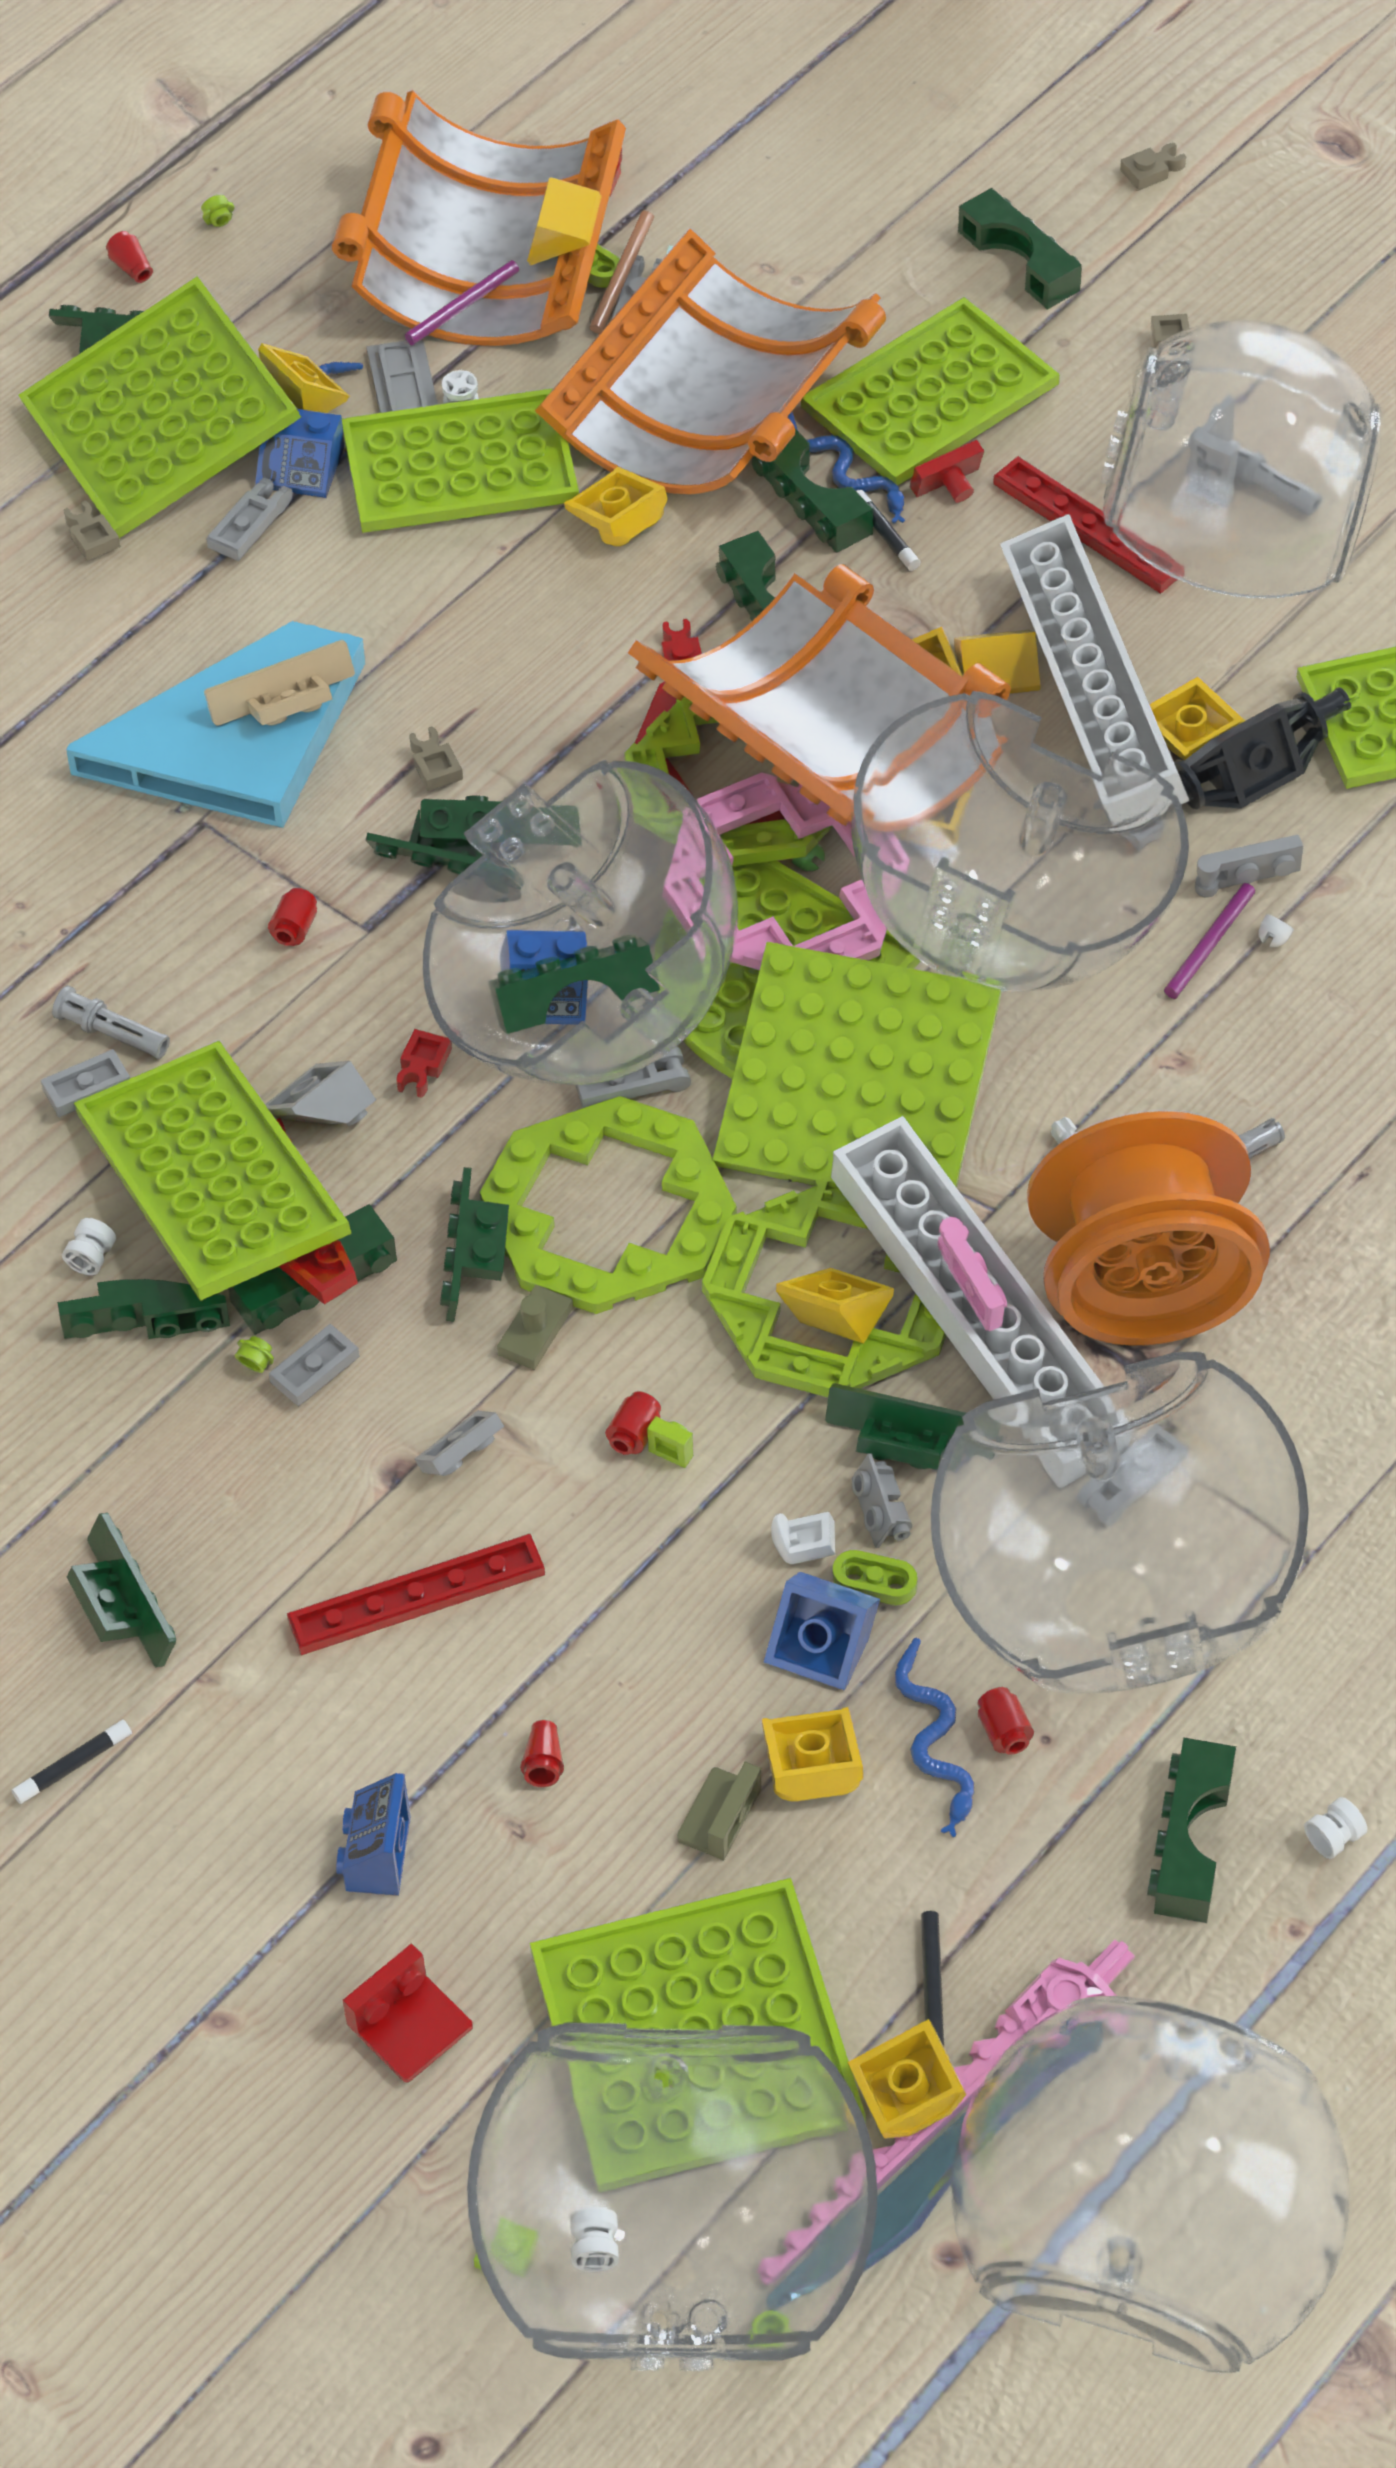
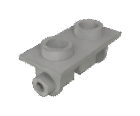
(875, 1486)

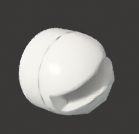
(1275, 928)

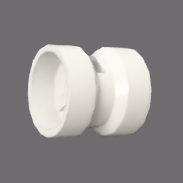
(90, 1243)
(1335, 1828)
(594, 2239)

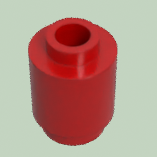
(293, 917)
(629, 1425)
(1004, 1721)

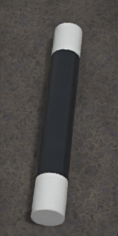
(891, 536)
(71, 1761)

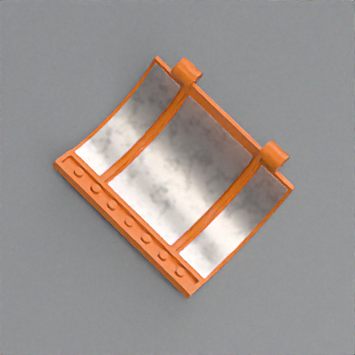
(459, 208)
(699, 373)
(814, 684)

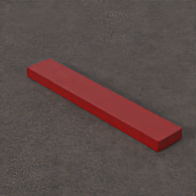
(1055, 500)
(415, 1594)

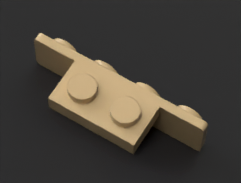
(282, 687)

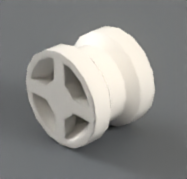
(459, 387)

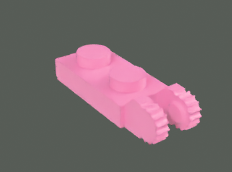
(971, 1273)

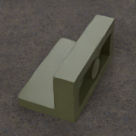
(721, 1810)

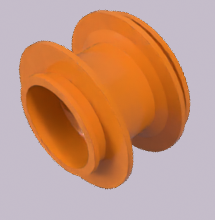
(1148, 1227)

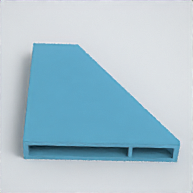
(230, 768)

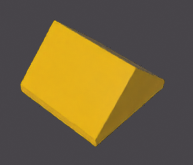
(563, 220)
(302, 380)
(1006, 654)
(836, 1302)

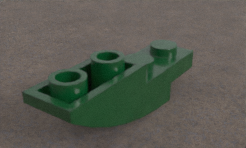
(160, 1305)

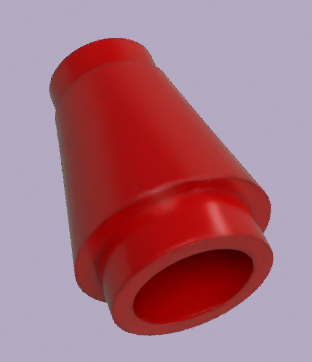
(129, 256)
(542, 1757)

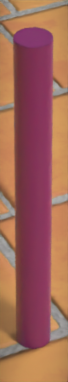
(461, 302)
(1209, 940)

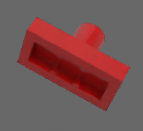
(949, 471)

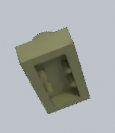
(534, 1327)

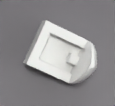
(804, 1537)

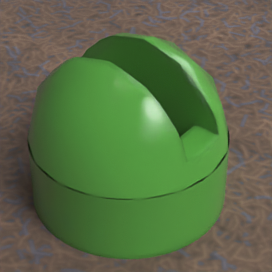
(805, 862)

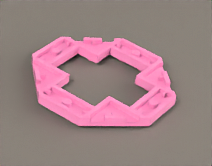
(760, 797)

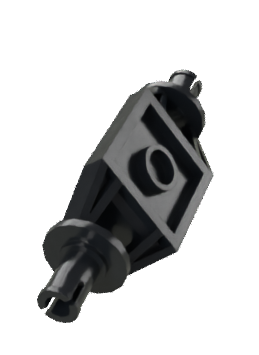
(1259, 752)

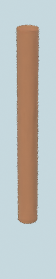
(621, 272)

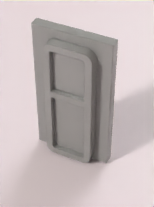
(401, 376)

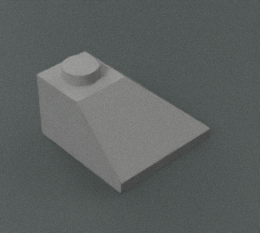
(324, 1095)

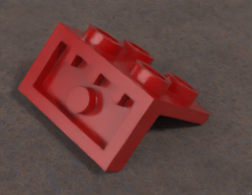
(405, 2015)

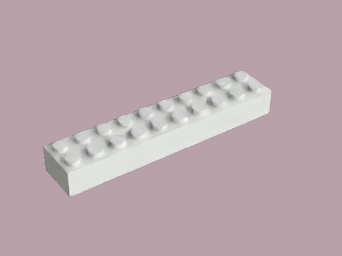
(1086, 651)
(902, 1202)

